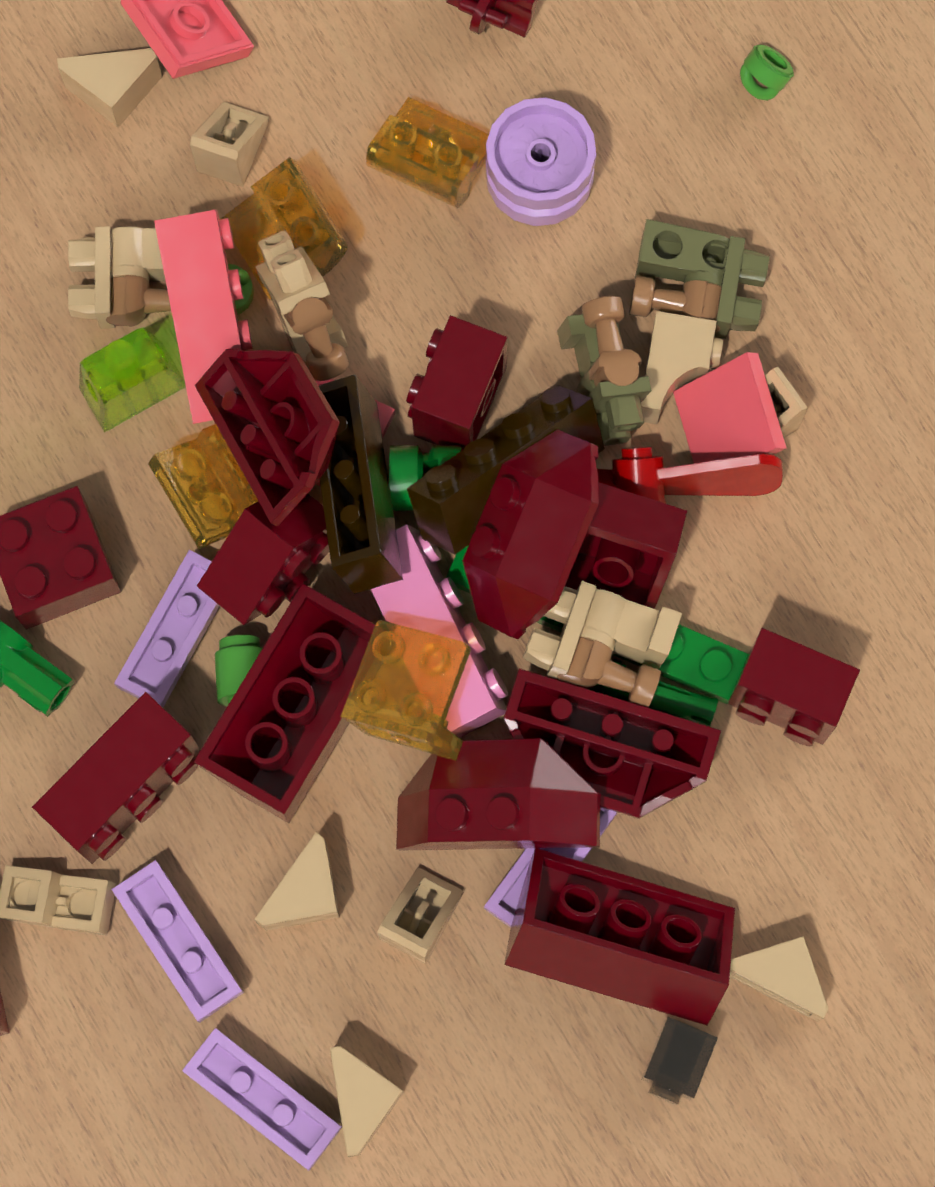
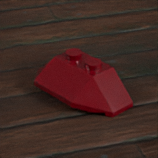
(272, 423)
(532, 531)
(618, 747)
(498, 799)

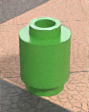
(233, 663)

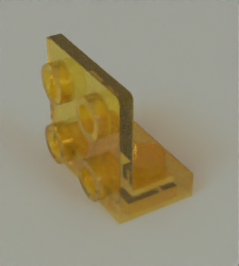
(408, 688)

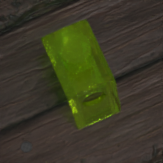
(128, 377)

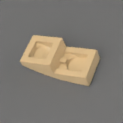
(56, 900)

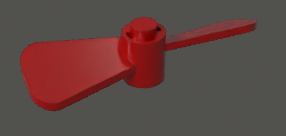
(736, 476)

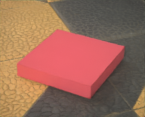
(189, 33)
(730, 412)

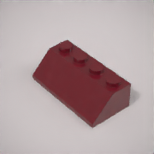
(289, 705)
(622, 937)

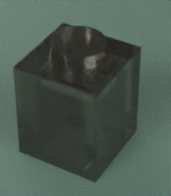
(678, 1061)

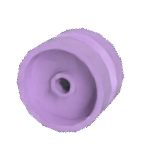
(540, 161)

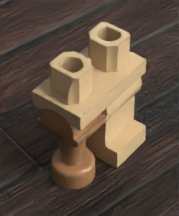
(123, 267)
(302, 306)
(593, 630)

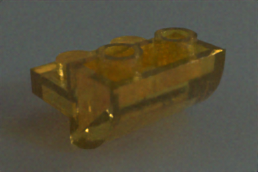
(429, 152)
(286, 203)
(204, 485)

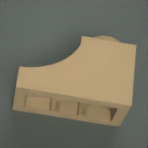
(678, 354)

